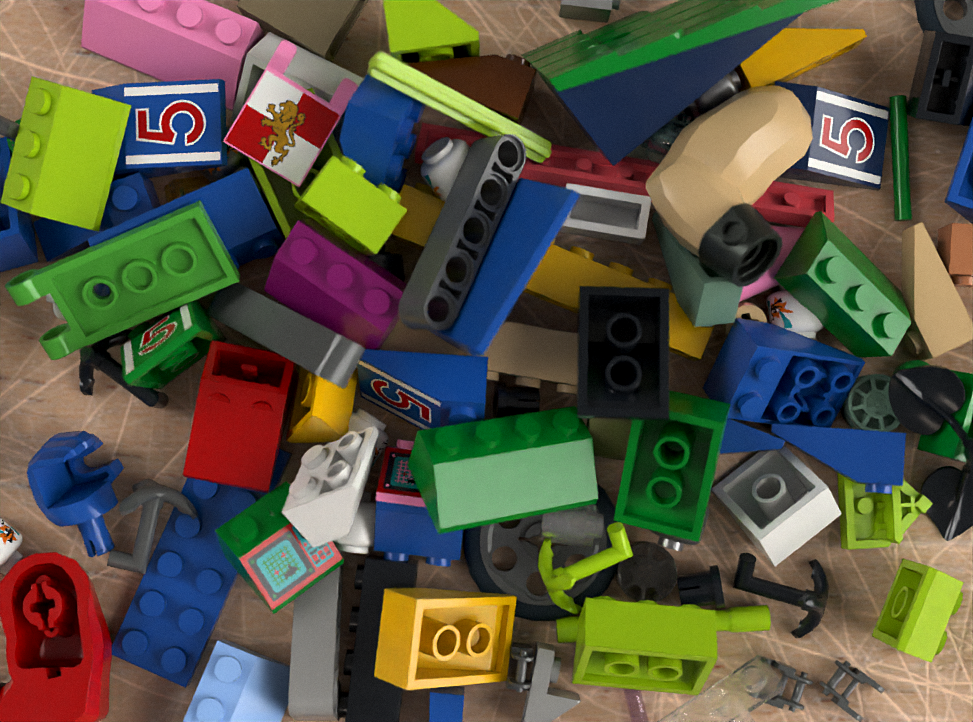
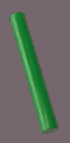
(900, 158)

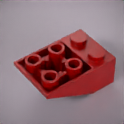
(240, 416)

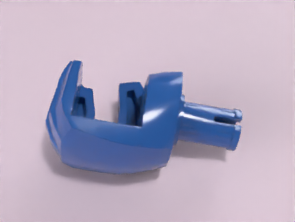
(71, 490)

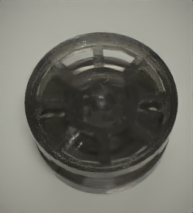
(648, 573)

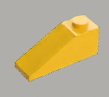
(795, 53)

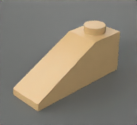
(931, 299)

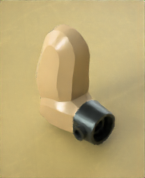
(724, 167)

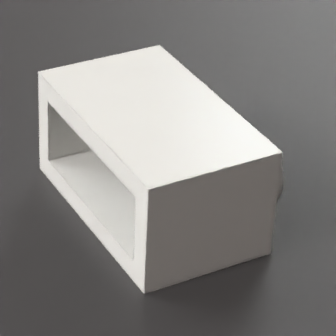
(608, 215)

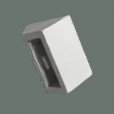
(331, 486)

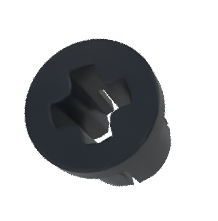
(514, 400)
(701, 588)

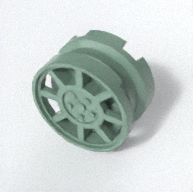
(869, 405)

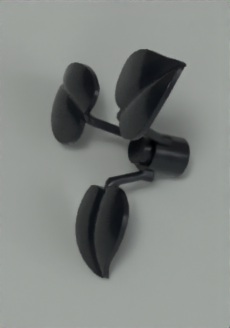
(921, 402)

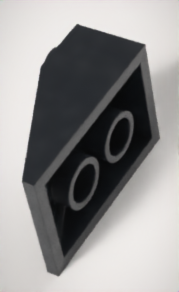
(623, 353)

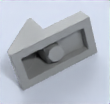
(541, 701)

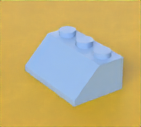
(240, 687)

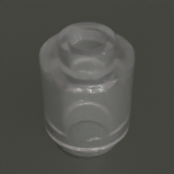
(573, 526)

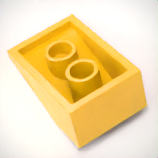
(444, 637)

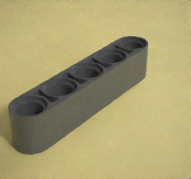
(462, 233)
(287, 333)

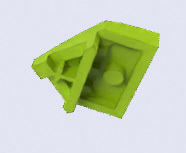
(876, 518)

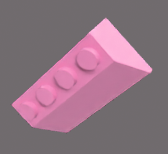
(172, 39)

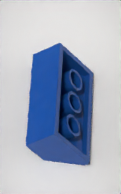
(236, 210)

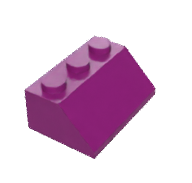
(335, 285)

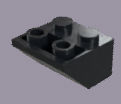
(943, 79)

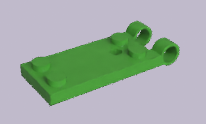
(146, 273)

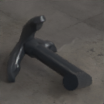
(97, 357)
(810, 601)

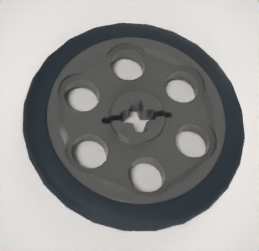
(484, 540)

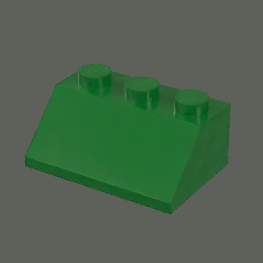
(844, 290)

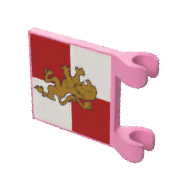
(284, 122)

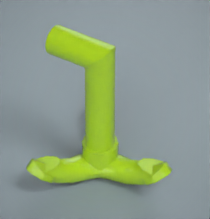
(564, 578)

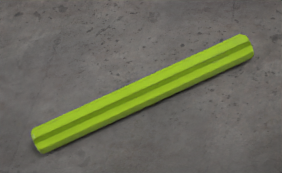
(454, 104)

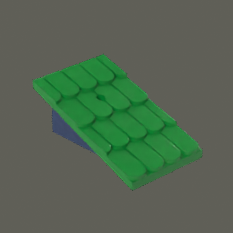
(652, 65)

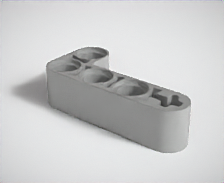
(315, 651)

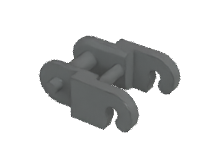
(523, 653)
(789, 672)
(859, 677)

